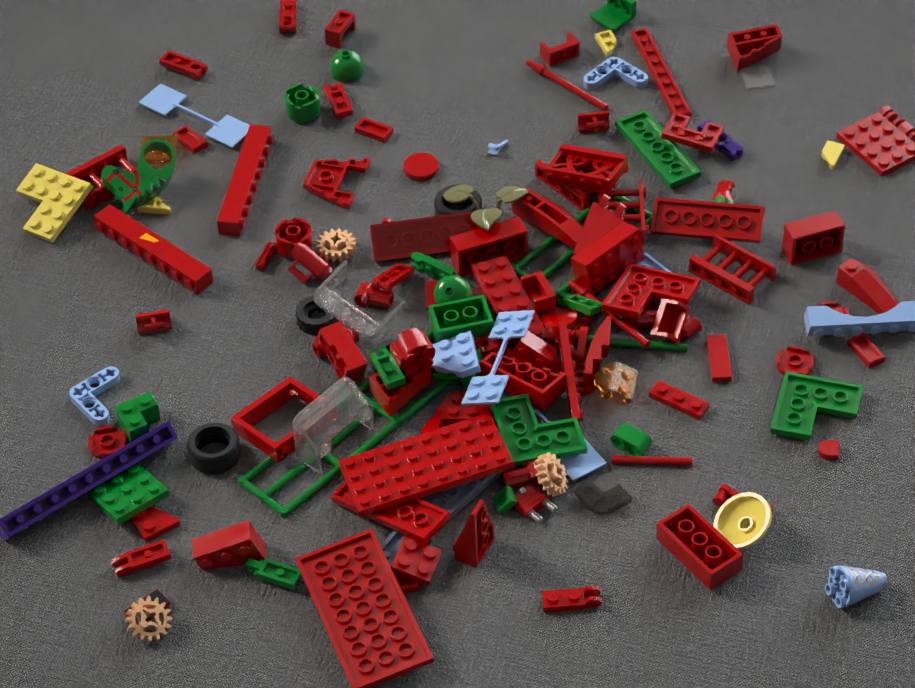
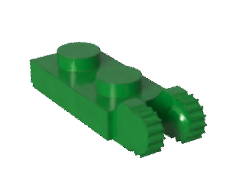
(430, 266)
(387, 368)

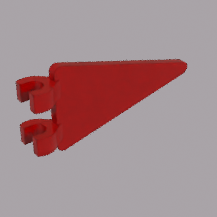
(599, 222)

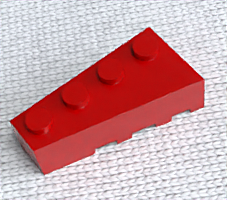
(540, 384)

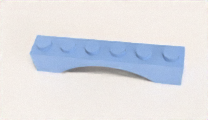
(826, 321)

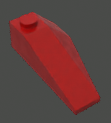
(865, 285)
(475, 537)

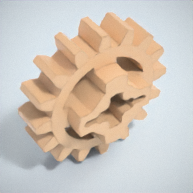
(336, 245)
(551, 474)
(143, 613)

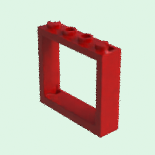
(262, 407)

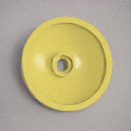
(743, 519)

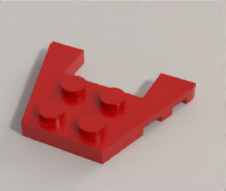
(328, 175)
(453, 411)

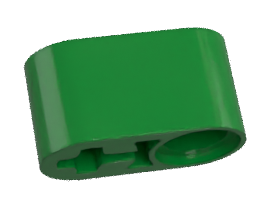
(631, 440)

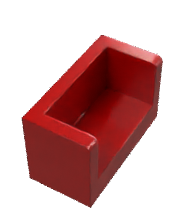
(336, 28)
(561, 52)
(539, 292)
(670, 320)

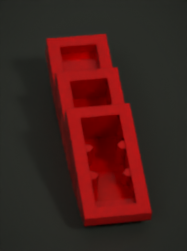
(598, 348)

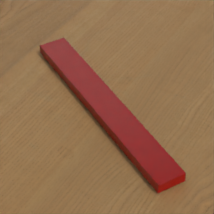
(660, 72)

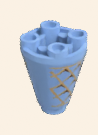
(853, 584)

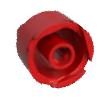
(291, 233)
(413, 350)

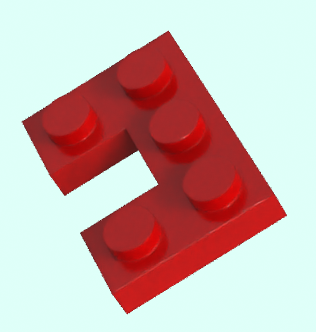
(677, 132)

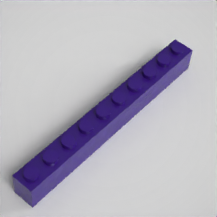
(86, 480)

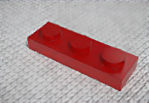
(679, 400)

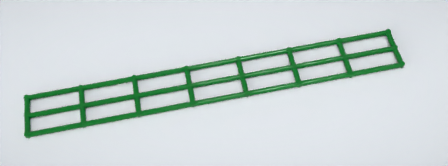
(396, 422)

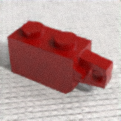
(538, 352)

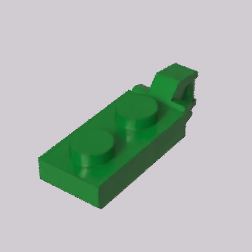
(579, 303)
(274, 572)

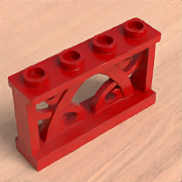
(576, 157)

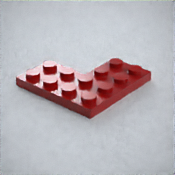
(642, 283)

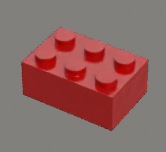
(813, 237)

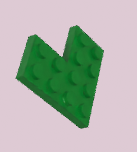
(805, 396)
(527, 438)

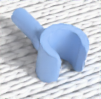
(494, 149)

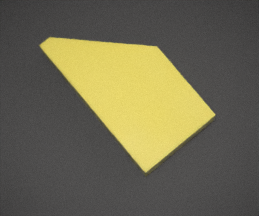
(606, 41)
(832, 153)
(155, 206)

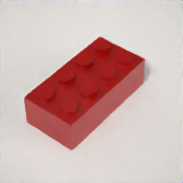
(478, 245)
(608, 257)
(699, 546)

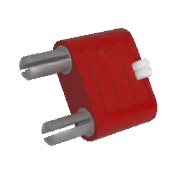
(532, 500)

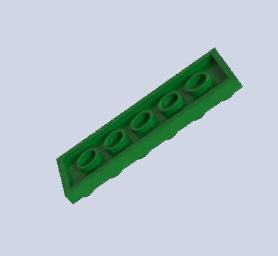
(662, 155)

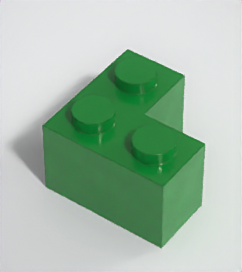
(136, 415)

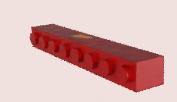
(245, 180)
(153, 249)

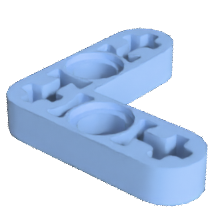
(615, 67)
(106, 378)

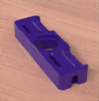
(728, 146)

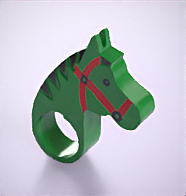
(145, 184)

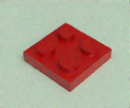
(416, 560)

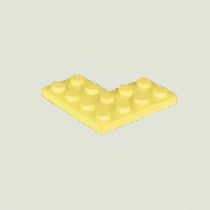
(59, 200)

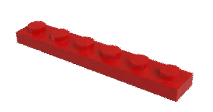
(569, 368)

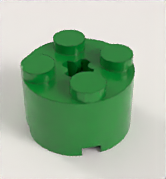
(302, 103)

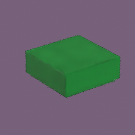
(505, 500)

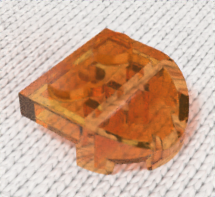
(616, 381)

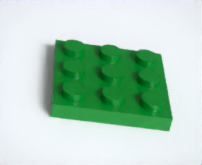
(128, 493)

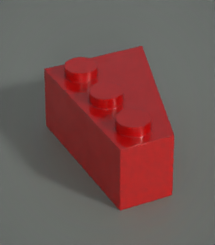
(753, 45)
(342, 351)
(395, 398)
(228, 547)

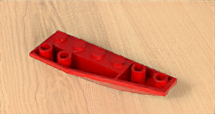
(548, 217)

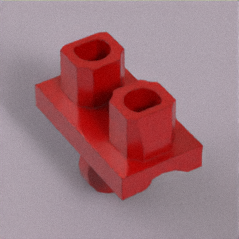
(593, 121)
(153, 322)

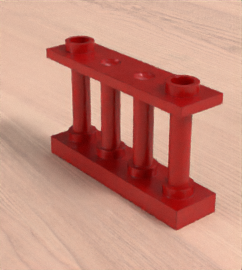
(93, 169)
(641, 193)
(575, 196)
(731, 283)

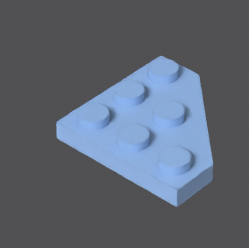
(456, 355)

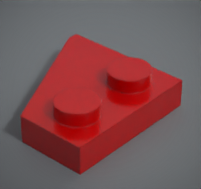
(154, 523)

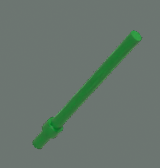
(635, 344)

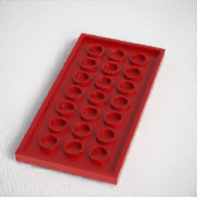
(425, 464)
(364, 610)

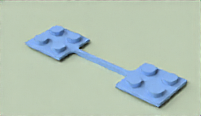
(165, 99)
(490, 388)
(576, 465)

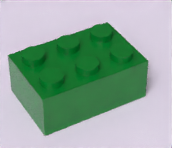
(460, 316)

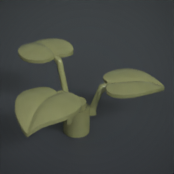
(486, 217)

